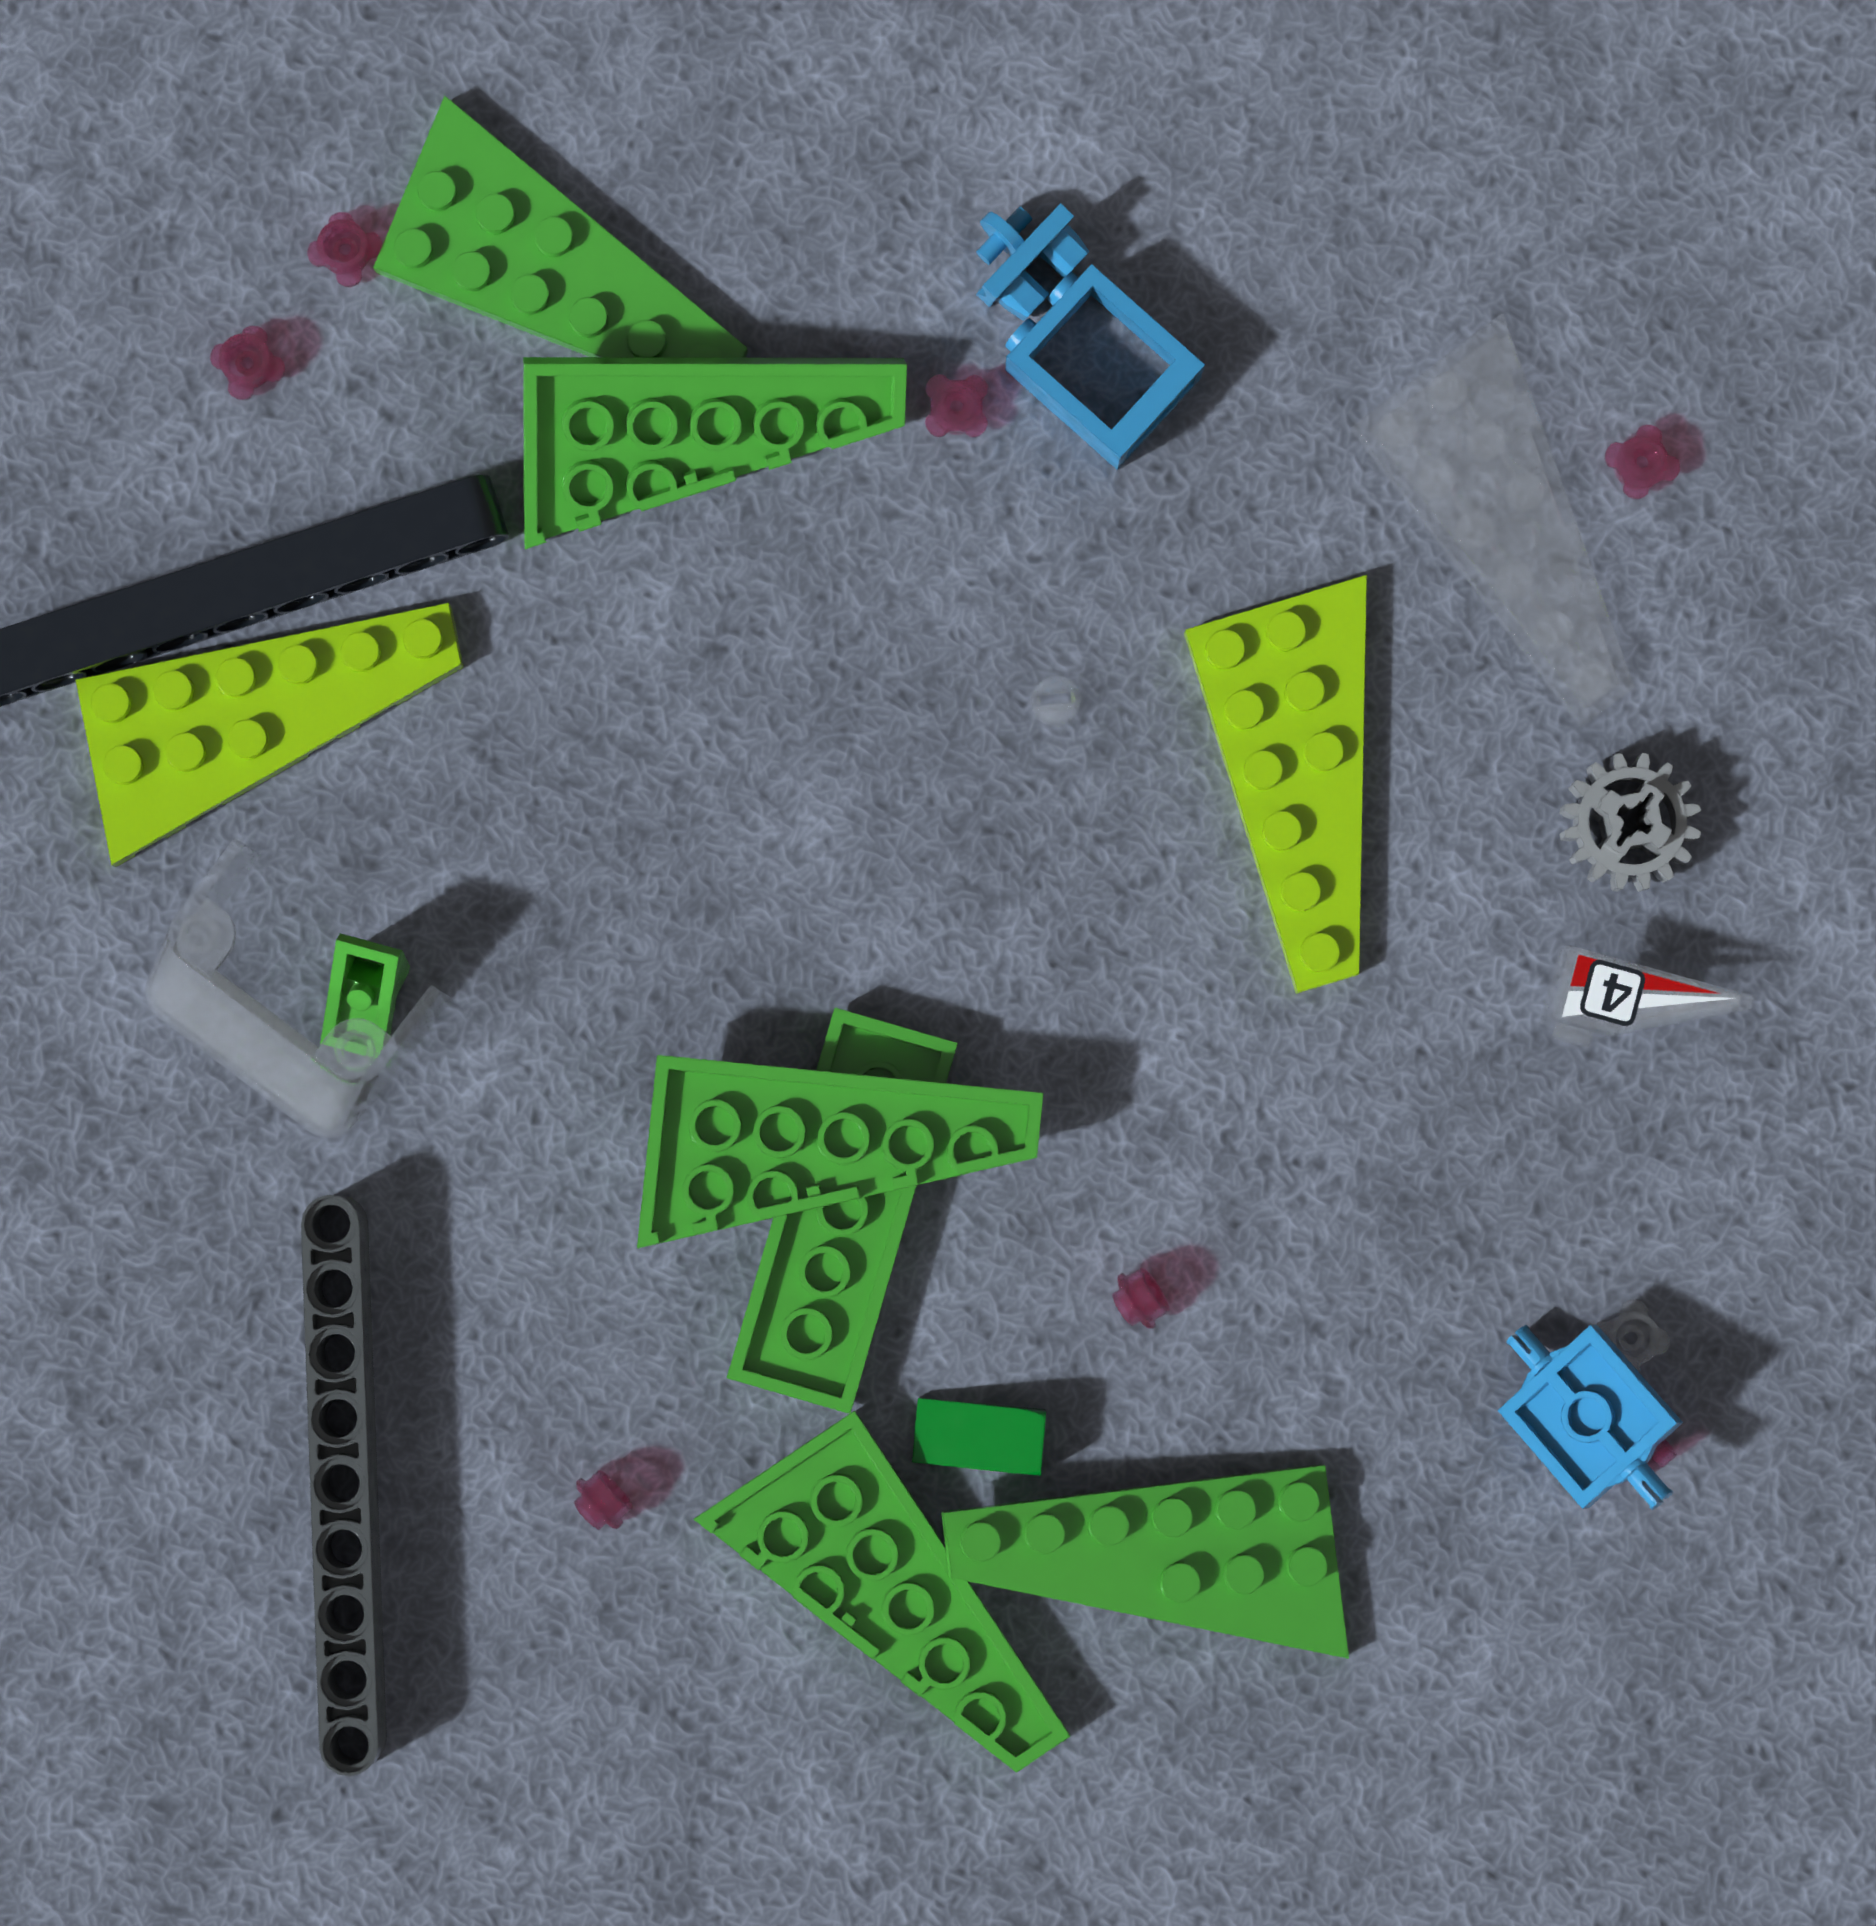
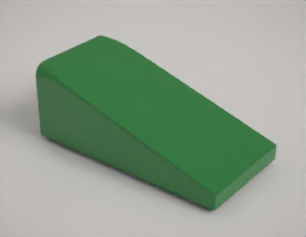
(979, 1436)

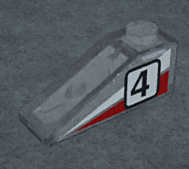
(1613, 997)

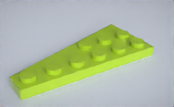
(220, 722)

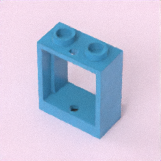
(1148, 412)

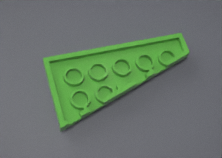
(519, 251)
(663, 428)
(780, 1140)
(1201, 1553)
(868, 1563)

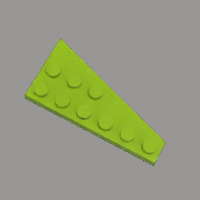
(1291, 733)

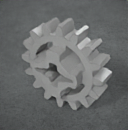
(1656, 837)

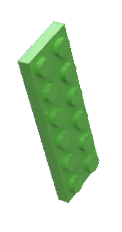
(833, 1263)

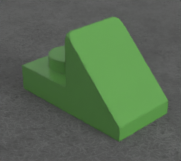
(364, 983)

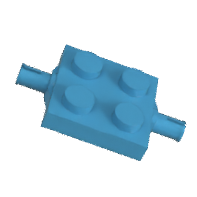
(1590, 1416)

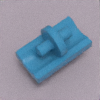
(1051, 240)

